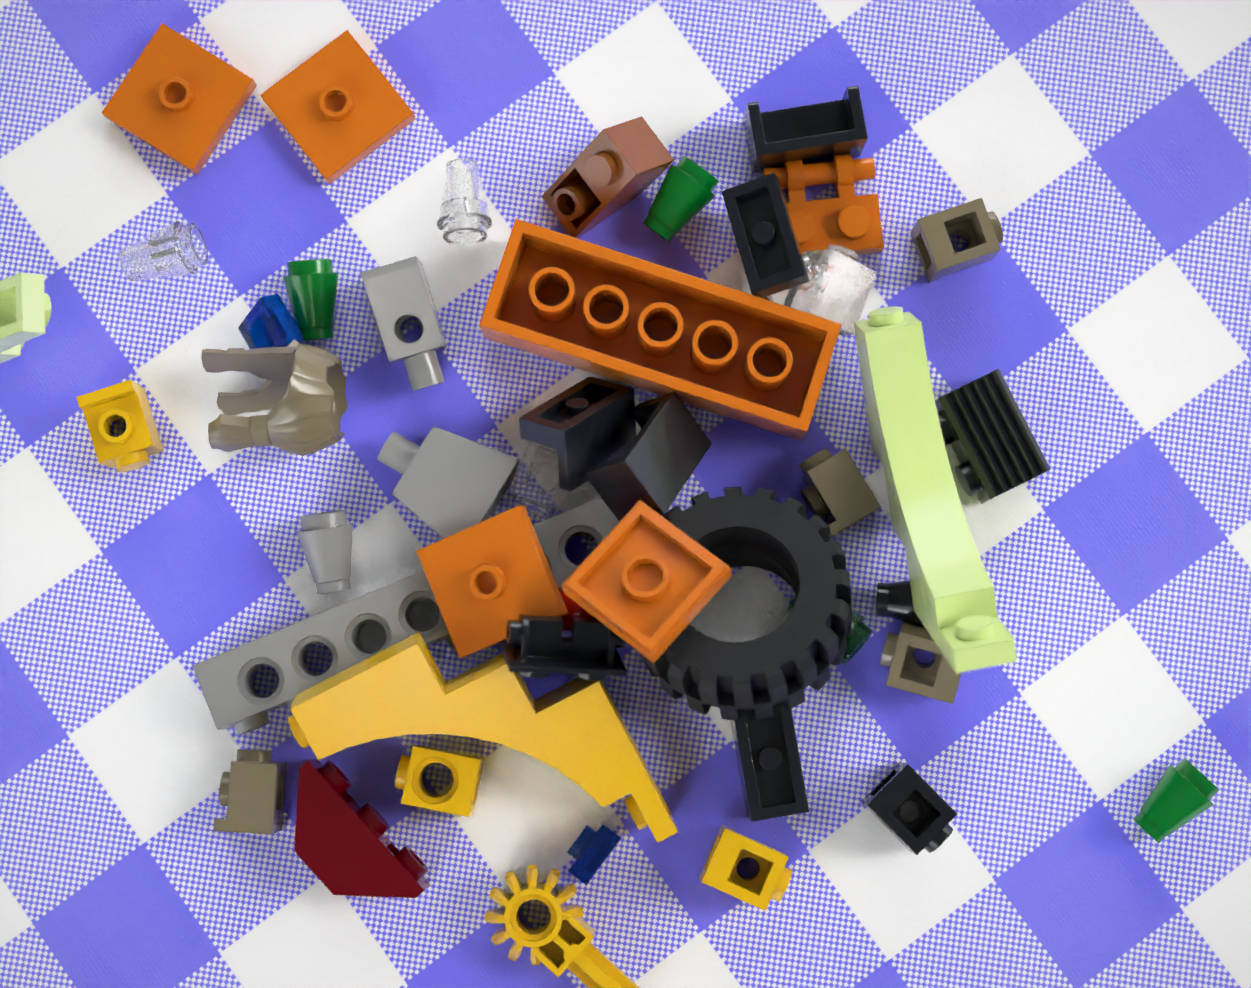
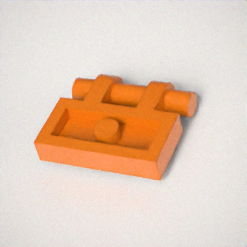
(839, 221)

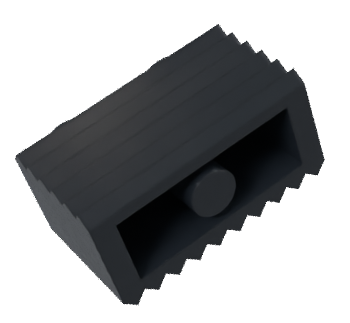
(989, 437)

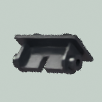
(537, 648)

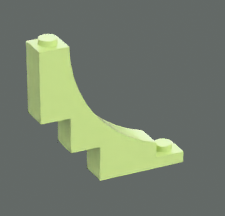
(944, 566)

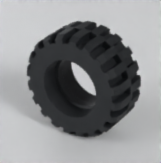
(796, 653)

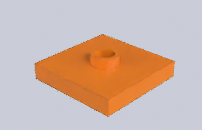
(179, 99)
(338, 107)
(490, 578)
(646, 581)

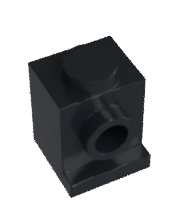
(930, 826)

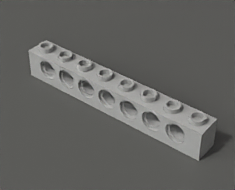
(230, 675)

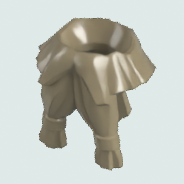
(300, 389)

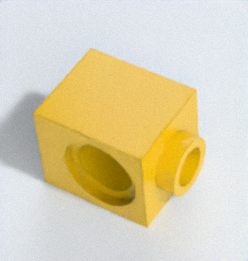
(466, 780)

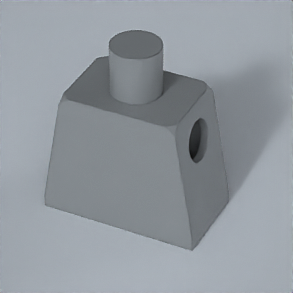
(402, 293)
(448, 478)

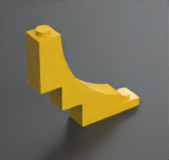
(566, 728)

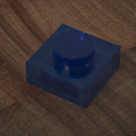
(269, 324)
(591, 850)

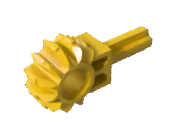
(559, 943)

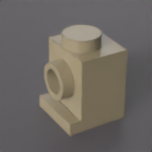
(971, 222)
(836, 490)
(906, 673)
(252, 794)

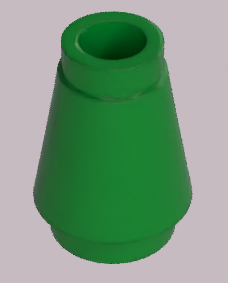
(680, 198)
(312, 296)
(1175, 800)

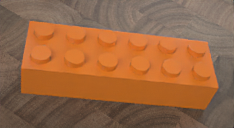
(659, 329)

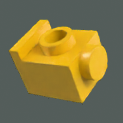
(141, 435)
(722, 862)

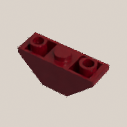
(348, 841)

